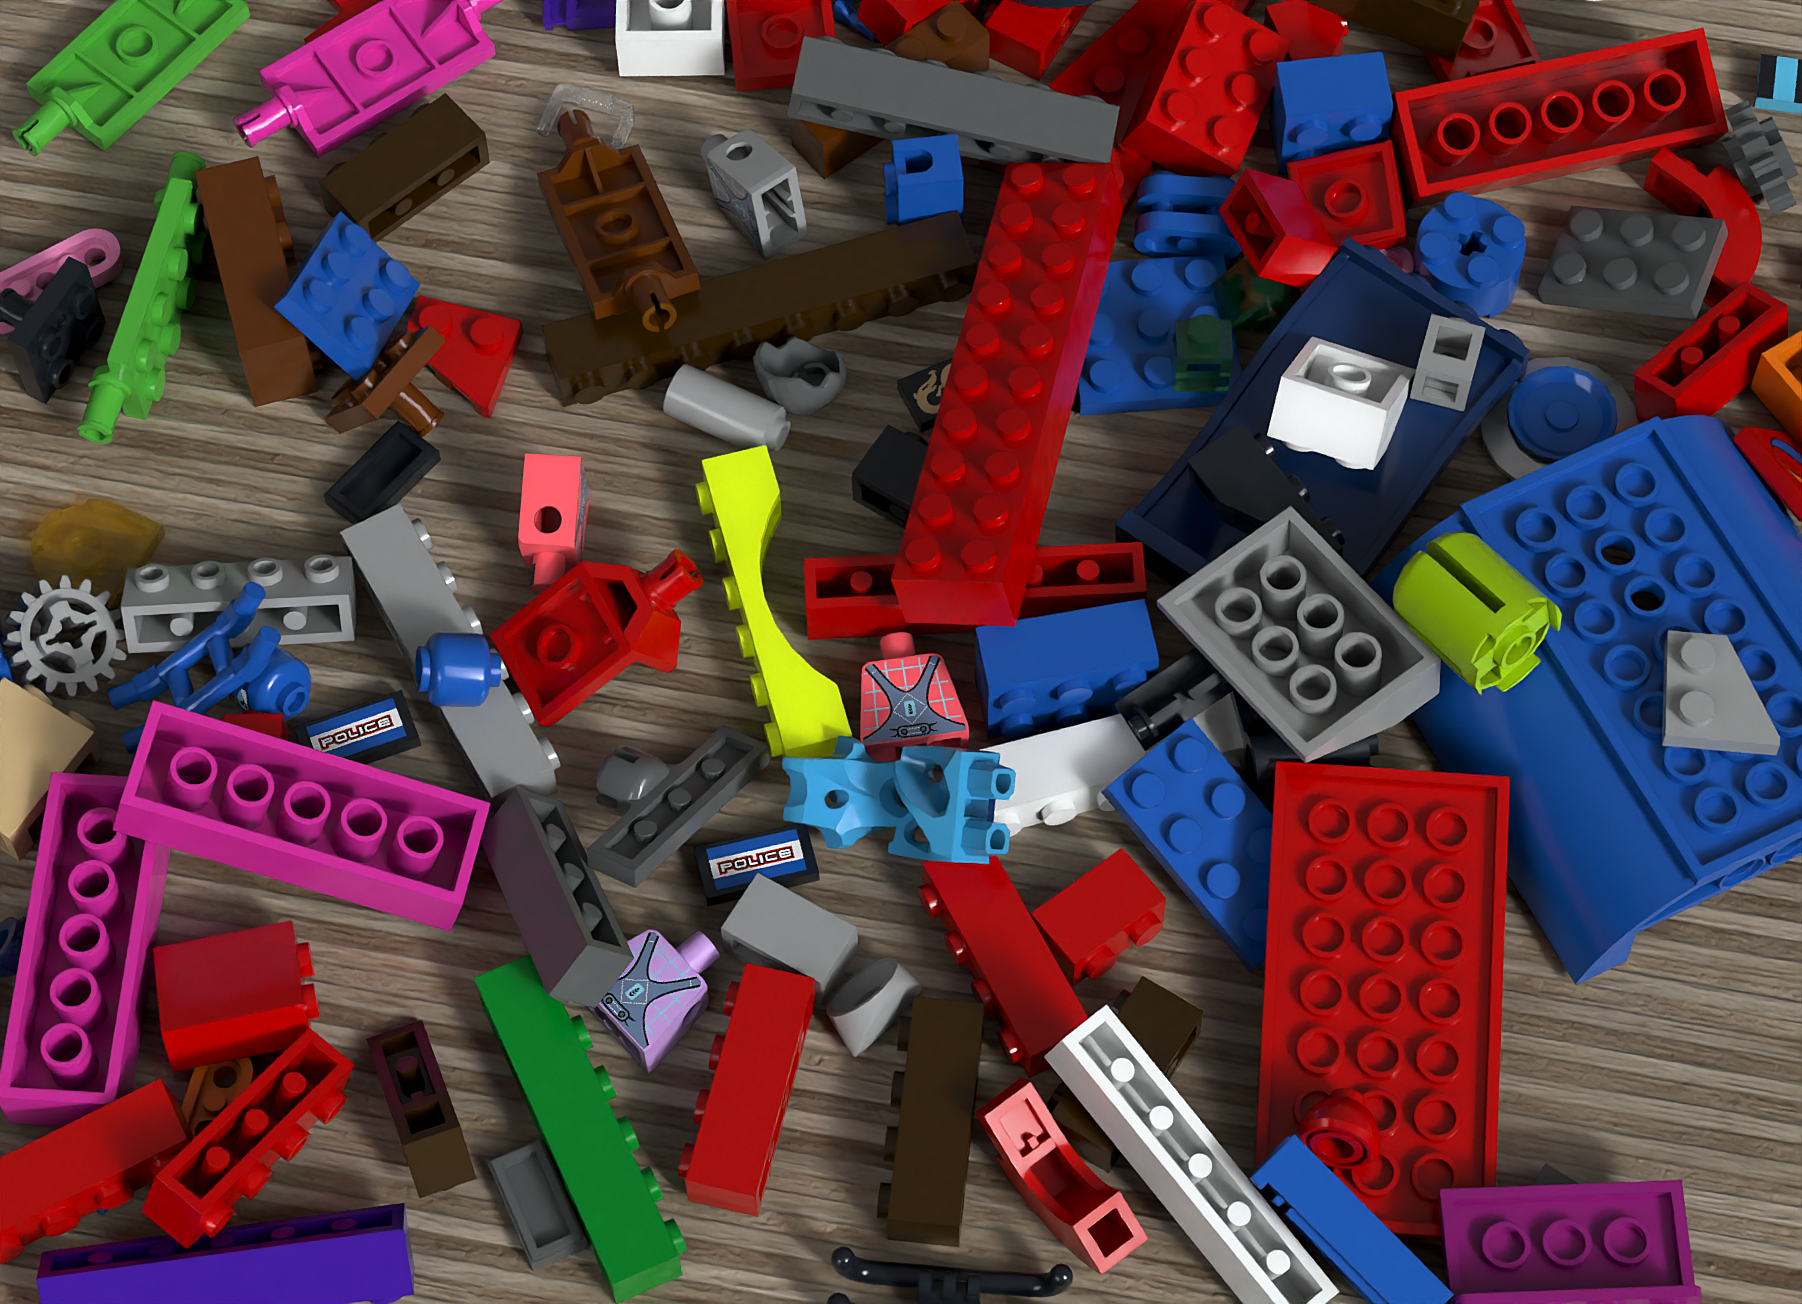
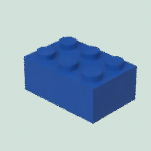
(1062, 667)

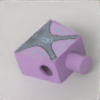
(657, 995)

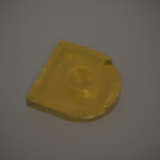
(94, 544)

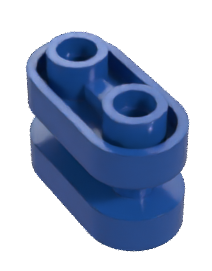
(1183, 216)

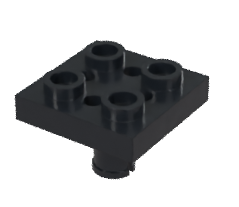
(53, 329)

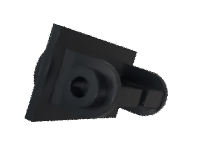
(1172, 697)

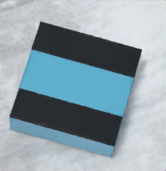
(1779, 84)

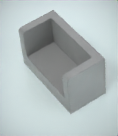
(789, 935)

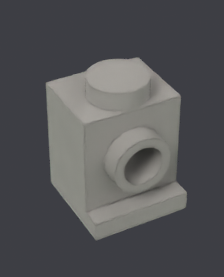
(1447, 362)

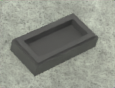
(537, 1204)

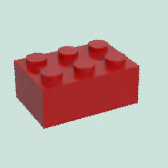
(1206, 91)

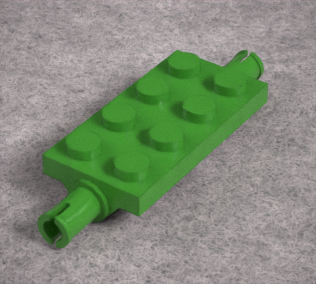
(124, 67)
(154, 307)

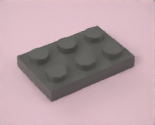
(1633, 262)

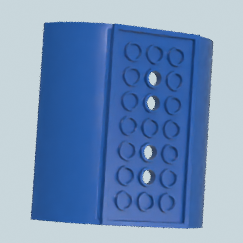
(1599, 812)

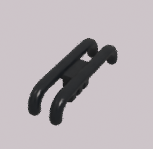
(947, 1283)

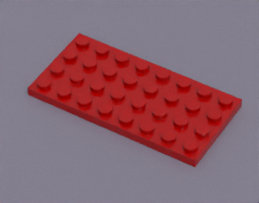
(1387, 974)

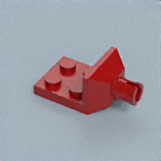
(593, 629)

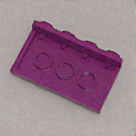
(1568, 1244)

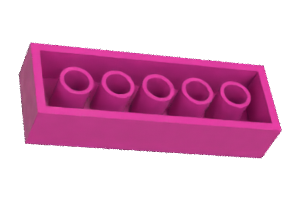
(301, 816)
(82, 958)

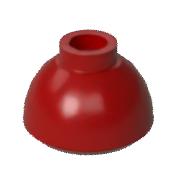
(1341, 1130)

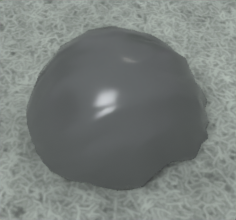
(799, 375)

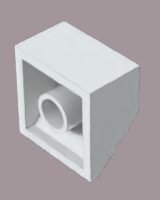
(1340, 403)

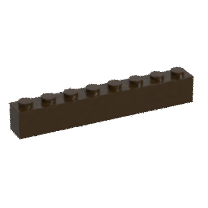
(769, 303)

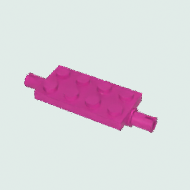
(368, 70)

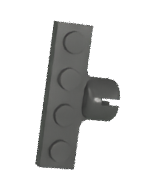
(667, 802)

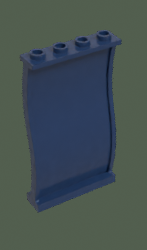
(1370, 309)

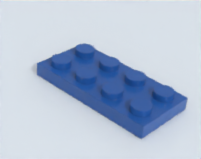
(1204, 833)

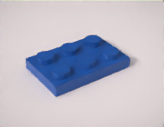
(347, 295)

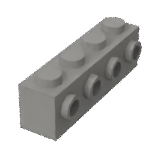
(303, 601)

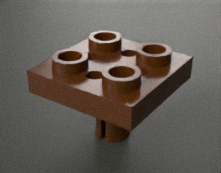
(390, 386)

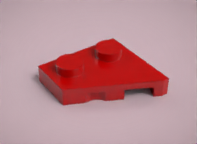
(475, 349)

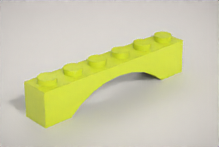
(746, 512)

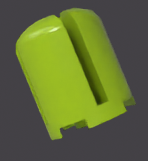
(1474, 610)

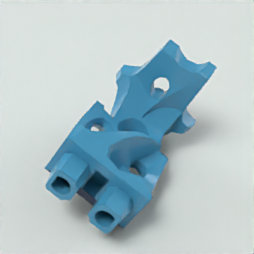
(904, 796)

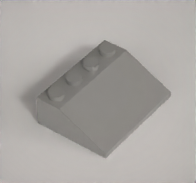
(1304, 638)

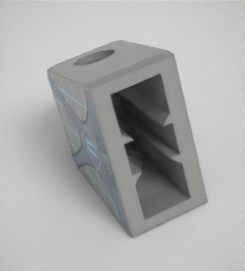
(746, 175)

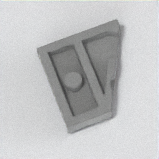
(1712, 698)

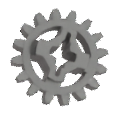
(74, 657)

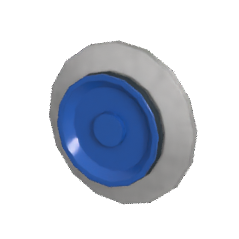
(1554, 414)

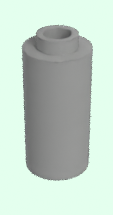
(725, 410)

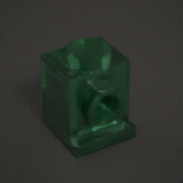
(1252, 299)
(1201, 342)

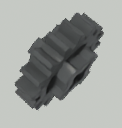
(1760, 157)

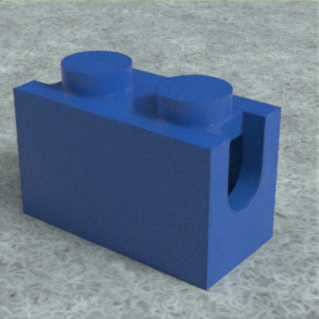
(923, 179)

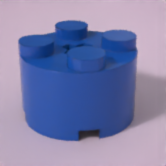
(1471, 252)

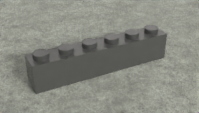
(914, 99)

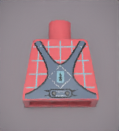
(552, 516)
(908, 702)

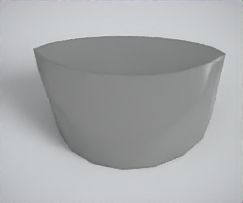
(871, 1002)

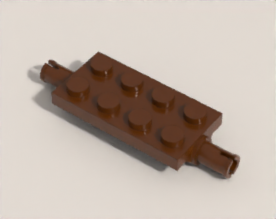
(616, 227)

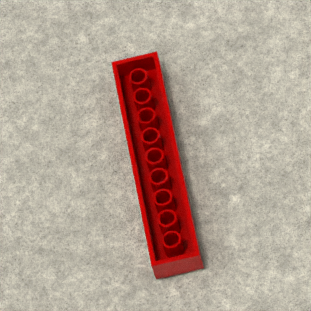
(1008, 396)

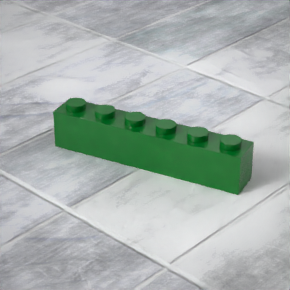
(581, 1131)

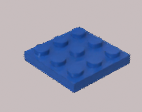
(1132, 333)

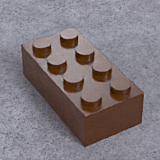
(255, 268)

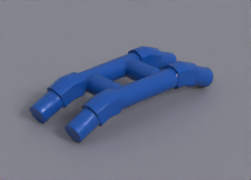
(213, 640)

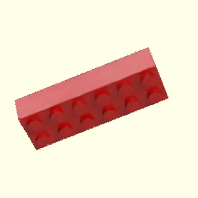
(1556, 118)

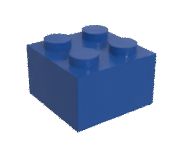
(1328, 106)

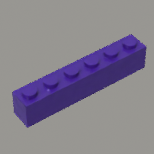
(281, 1261)

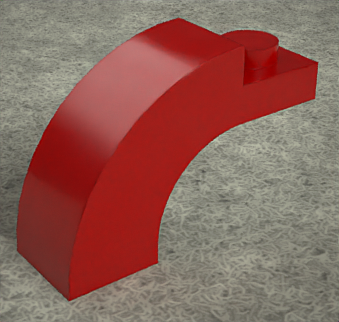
(1718, 196)
(1056, 1182)

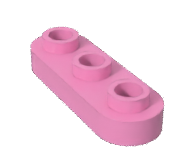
(37, 271)

